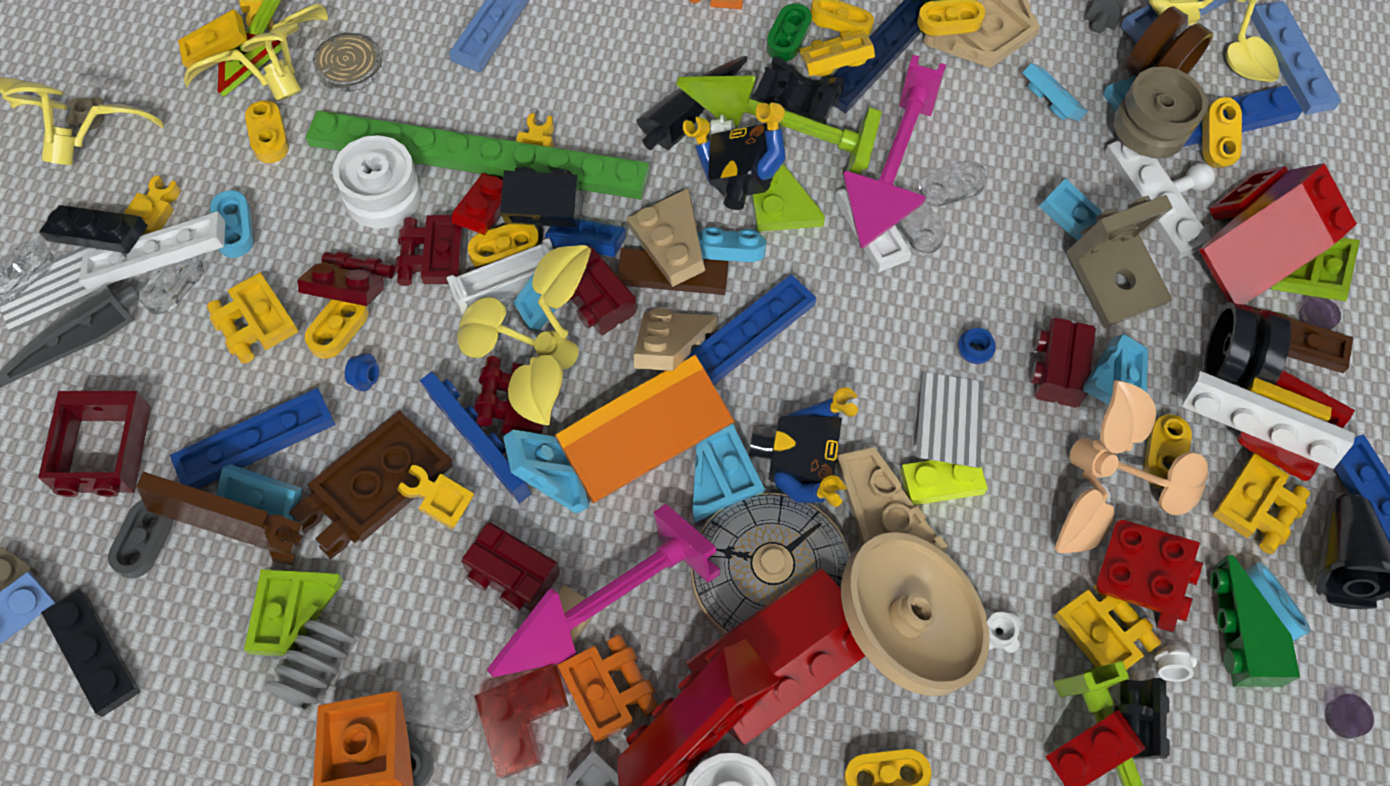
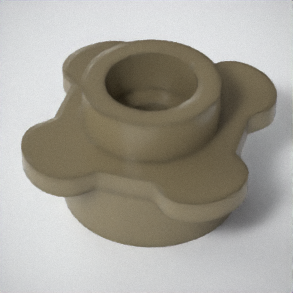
(79, 110)

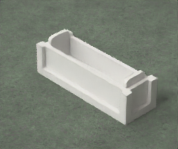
(499, 279)

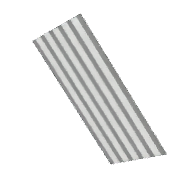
(50, 293)
(950, 420)

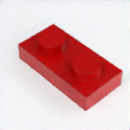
(480, 205)
(1095, 751)

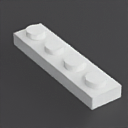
(154, 251)
(1268, 420)

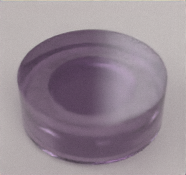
(1320, 312)
(1349, 716)

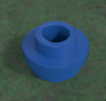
(977, 337)
(362, 371)

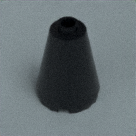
(1353, 555)

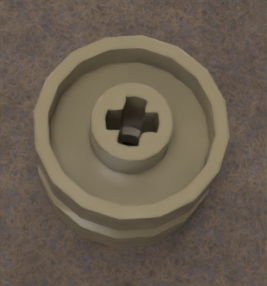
(1160, 112)

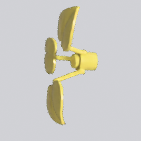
(1249, 56)
(278, 75)
(58, 141)
(536, 385)

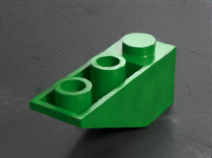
(1256, 640)

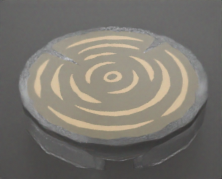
(347, 61)

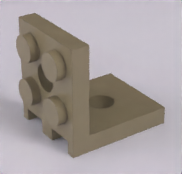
(1116, 248)

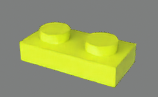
(941, 481)

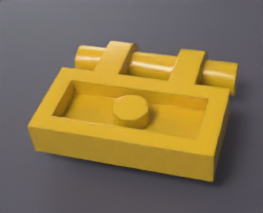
(848, 49)
(261, 310)
(1250, 498)
(1100, 636)

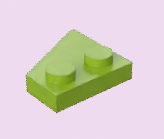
(785, 205)
(1325, 275)
(284, 605)

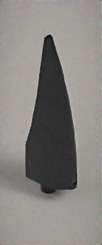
(665, 119)

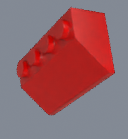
(802, 643)
(697, 718)

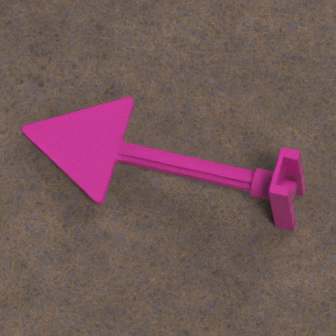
(878, 203)
(546, 634)

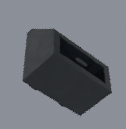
(541, 198)

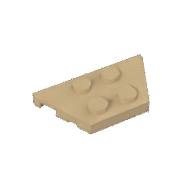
(1003, 31)

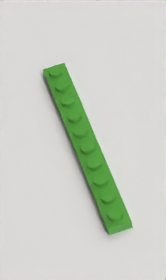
(483, 154)

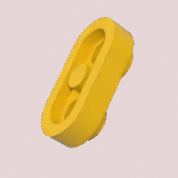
(841, 16)
(950, 17)
(266, 124)
(1221, 131)
(501, 243)
(334, 325)
(1166, 446)
(886, 766)

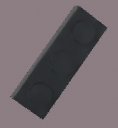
(93, 228)
(90, 653)

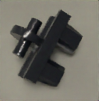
(1146, 711)

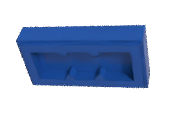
(604, 238)

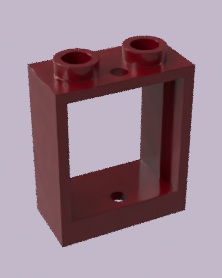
(79, 406)

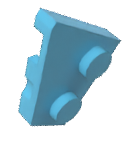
(1122, 361)
(545, 467)
(722, 474)

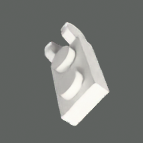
(887, 249)

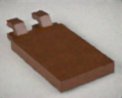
(363, 484)
(221, 516)

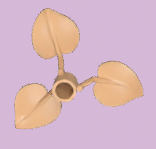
(1126, 422)

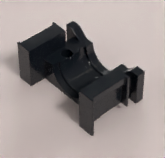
(798, 93)

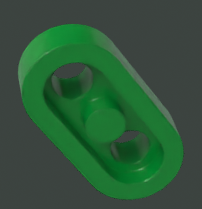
(786, 38)

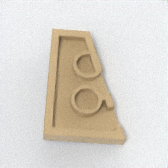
(670, 237)
(668, 337)
(878, 499)

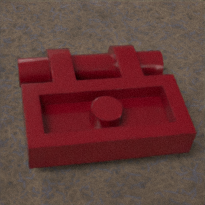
(440, 252)
(346, 278)
(489, 406)

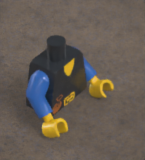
(741, 159)
(807, 449)

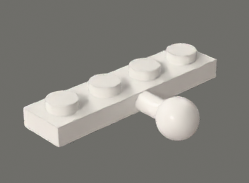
(1146, 177)

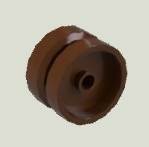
(1170, 44)

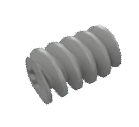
(310, 662)

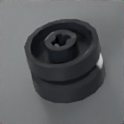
(1247, 345)

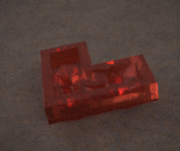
(508, 714)

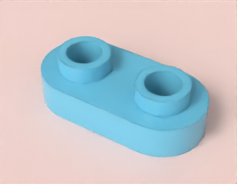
(237, 225)
(732, 245)
(1279, 600)

